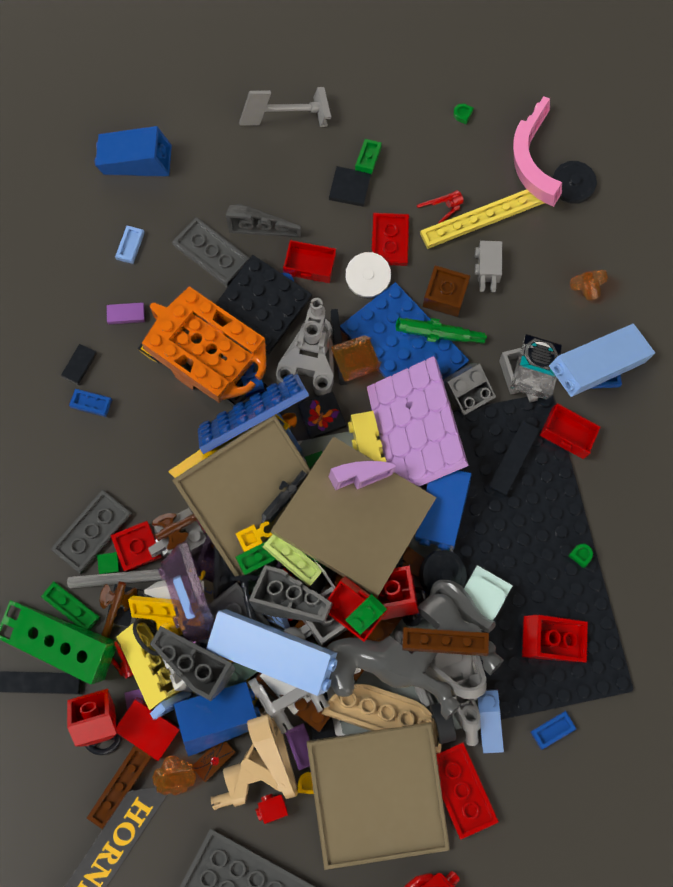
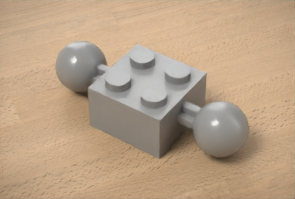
(321, 632)

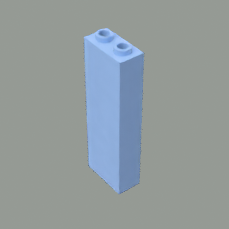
(601, 359)
(272, 652)

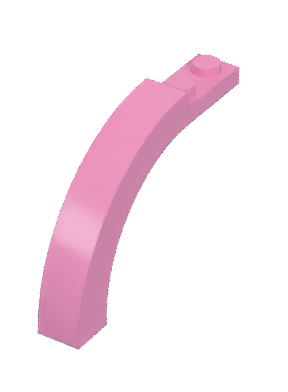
(534, 180)

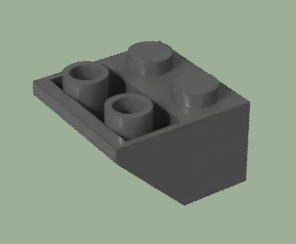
(468, 388)

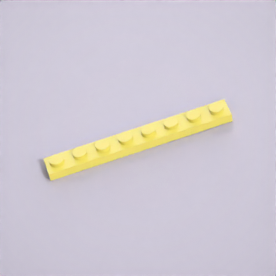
(479, 218)

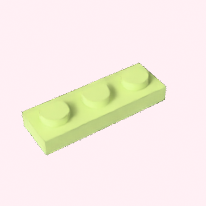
(293, 559)

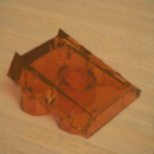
(356, 357)

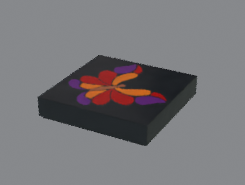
(321, 415)

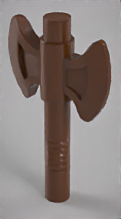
(171, 530)
(115, 599)

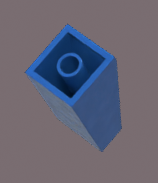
(134, 152)
(445, 515)
(215, 721)

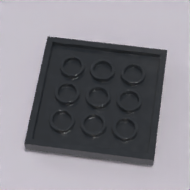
(264, 300)

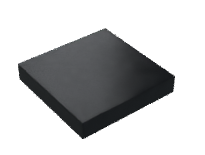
(349, 186)

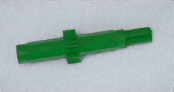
(434, 330)

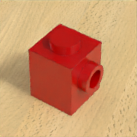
(271, 808)

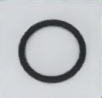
(137, 637)

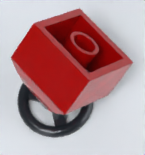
(400, 597)
(93, 721)

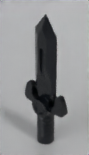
(283, 498)

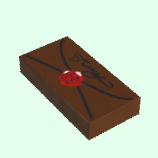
(213, 760)

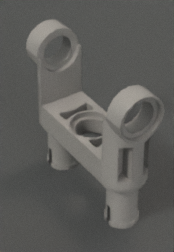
(277, 707)

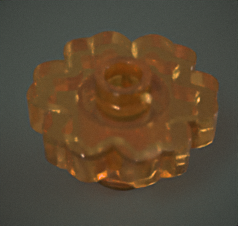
(589, 283)
(174, 776)

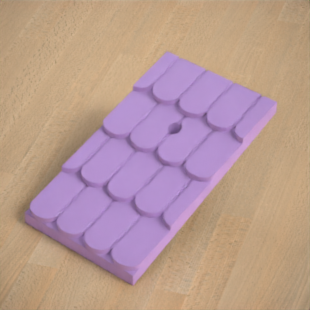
(417, 423)

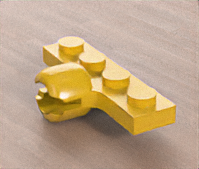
(156, 609)

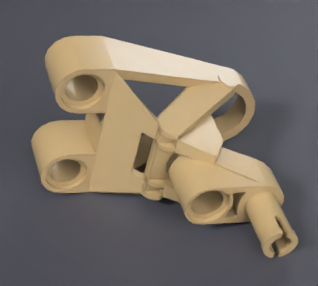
(268, 764)

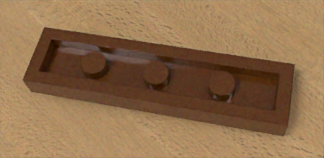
(445, 641)
(119, 786)

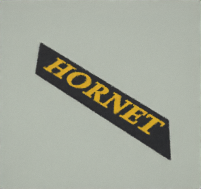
(117, 838)

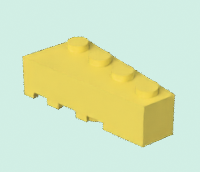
(365, 435)
(147, 668)

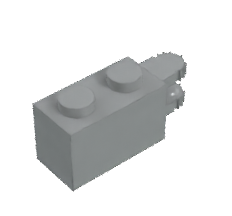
(489, 263)

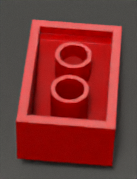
(554, 638)

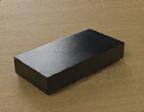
(79, 364)

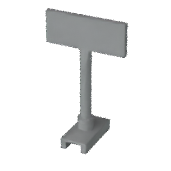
(257, 104)

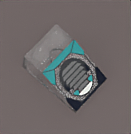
(532, 368)

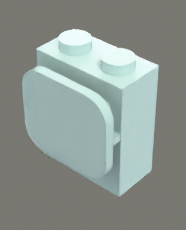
(487, 592)

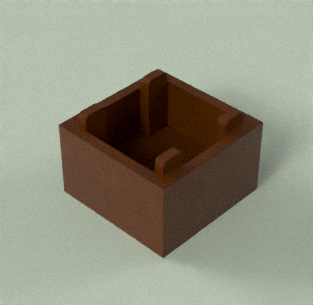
(446, 291)

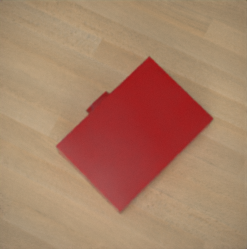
(309, 261)
(570, 431)
(345, 600)
(146, 733)

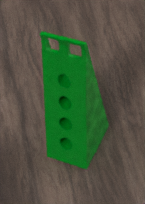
(89, 651)

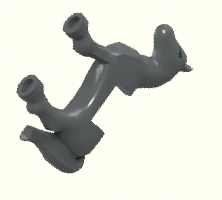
(402, 669)

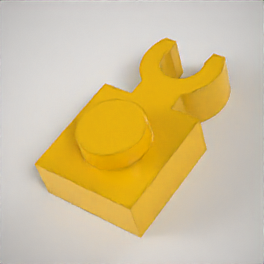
(251, 537)

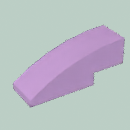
(360, 473)

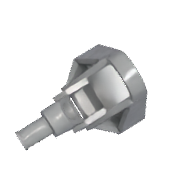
(319, 368)
(465, 690)

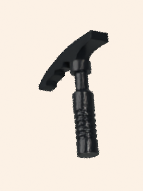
(245, 584)

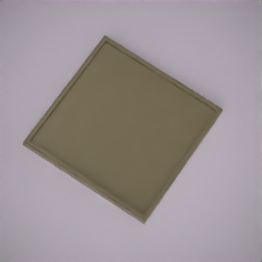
(239, 484)
(353, 529)
(378, 795)

